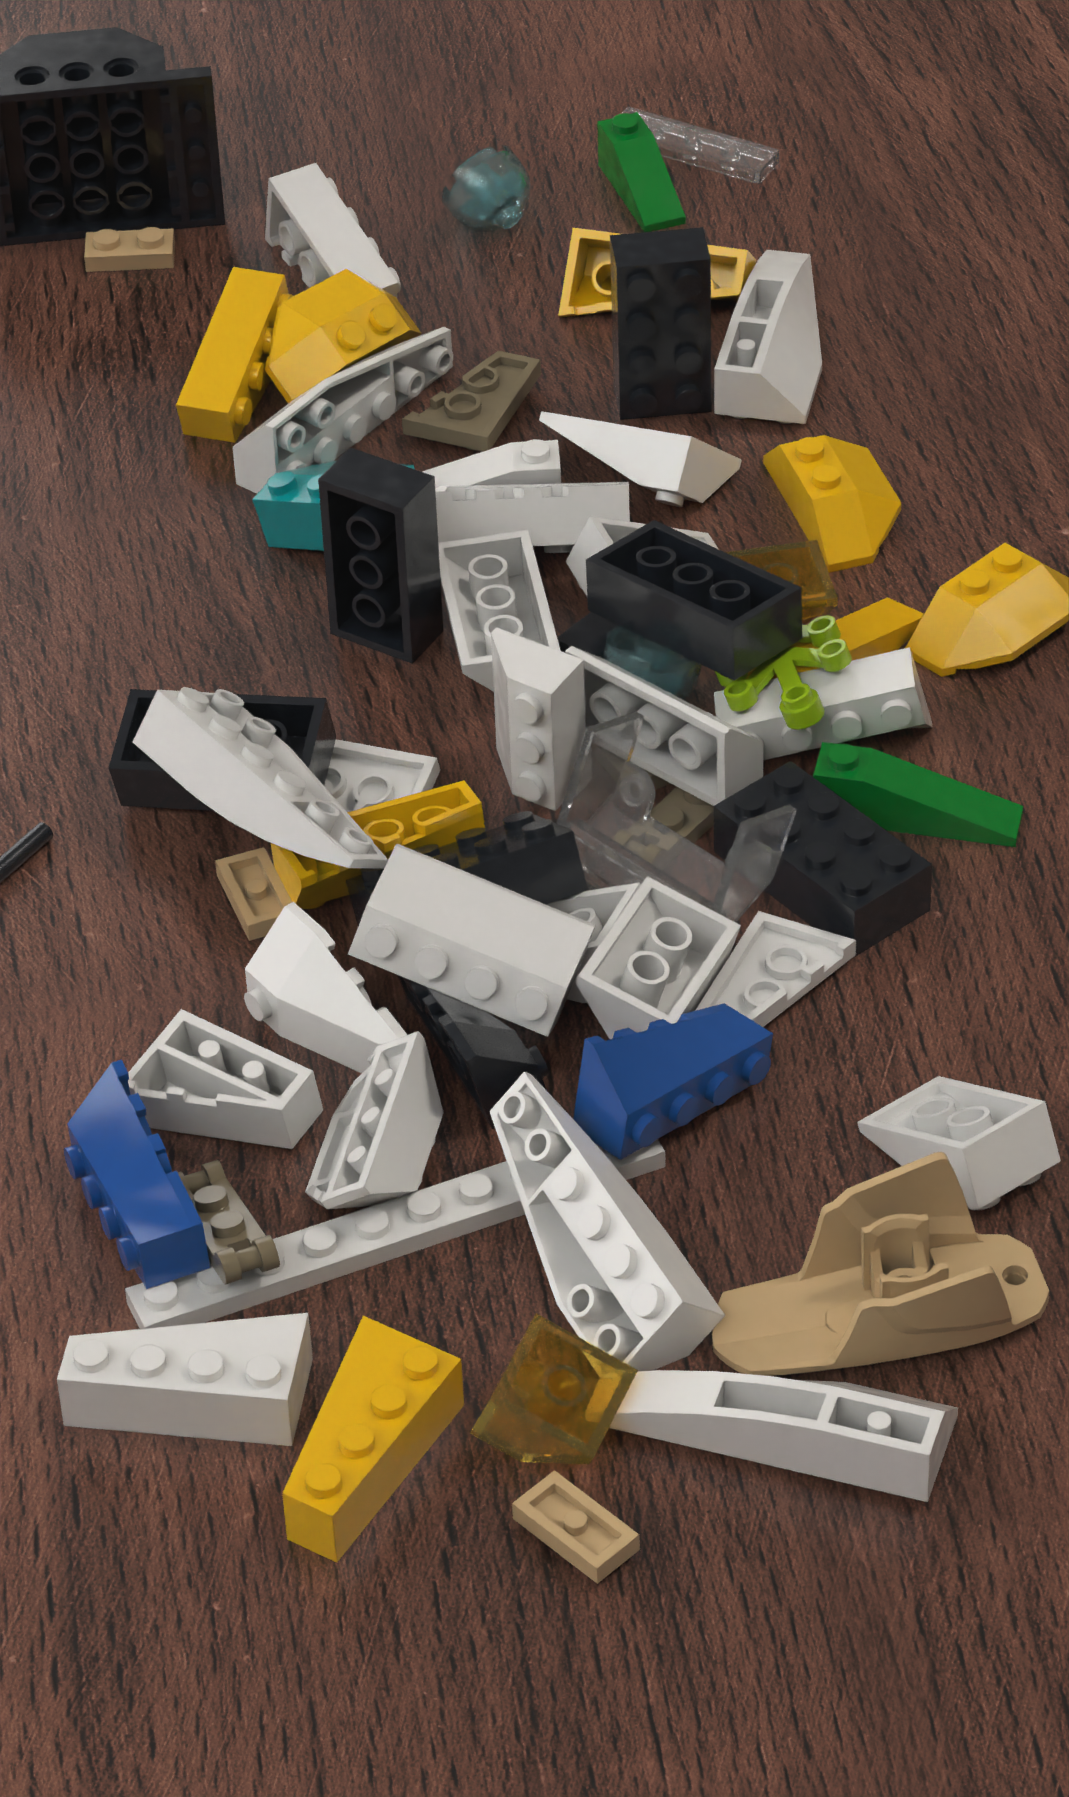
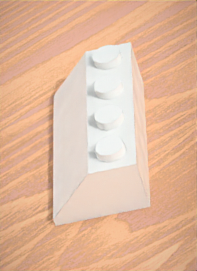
(490, 586)
(675, 736)
(472, 940)

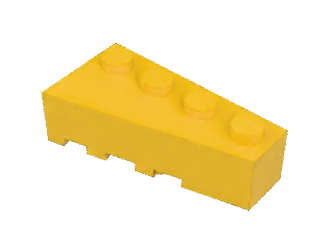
(369, 1435)

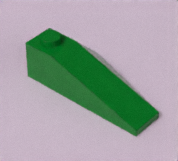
(916, 799)

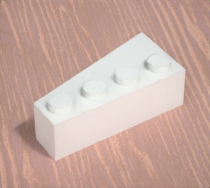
(191, 1379)

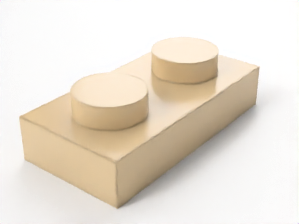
(129, 249)
(253, 890)
(576, 1526)

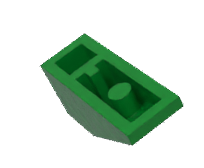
(638, 172)

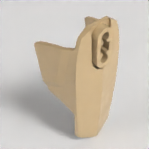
(885, 1282)

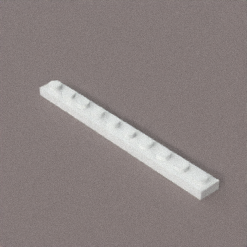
(355, 1243)

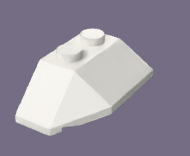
(380, 1130)

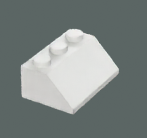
(537, 716)
(655, 960)

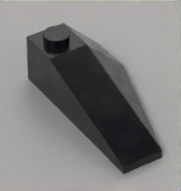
(476, 1044)

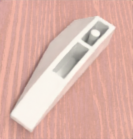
(771, 344)
(341, 409)
(250, 776)
(597, 1239)
(796, 1425)

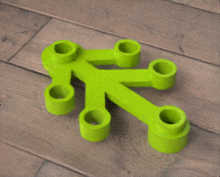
(799, 703)

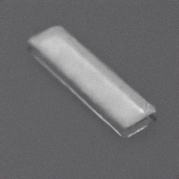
(710, 148)

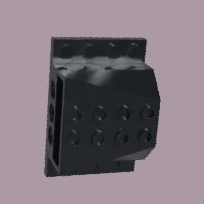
(103, 138)

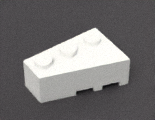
(223, 1086)

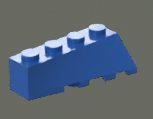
(666, 1075)
(133, 1183)

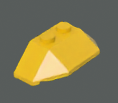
(331, 330)
(836, 497)
(991, 613)

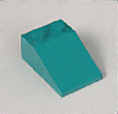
(291, 508)

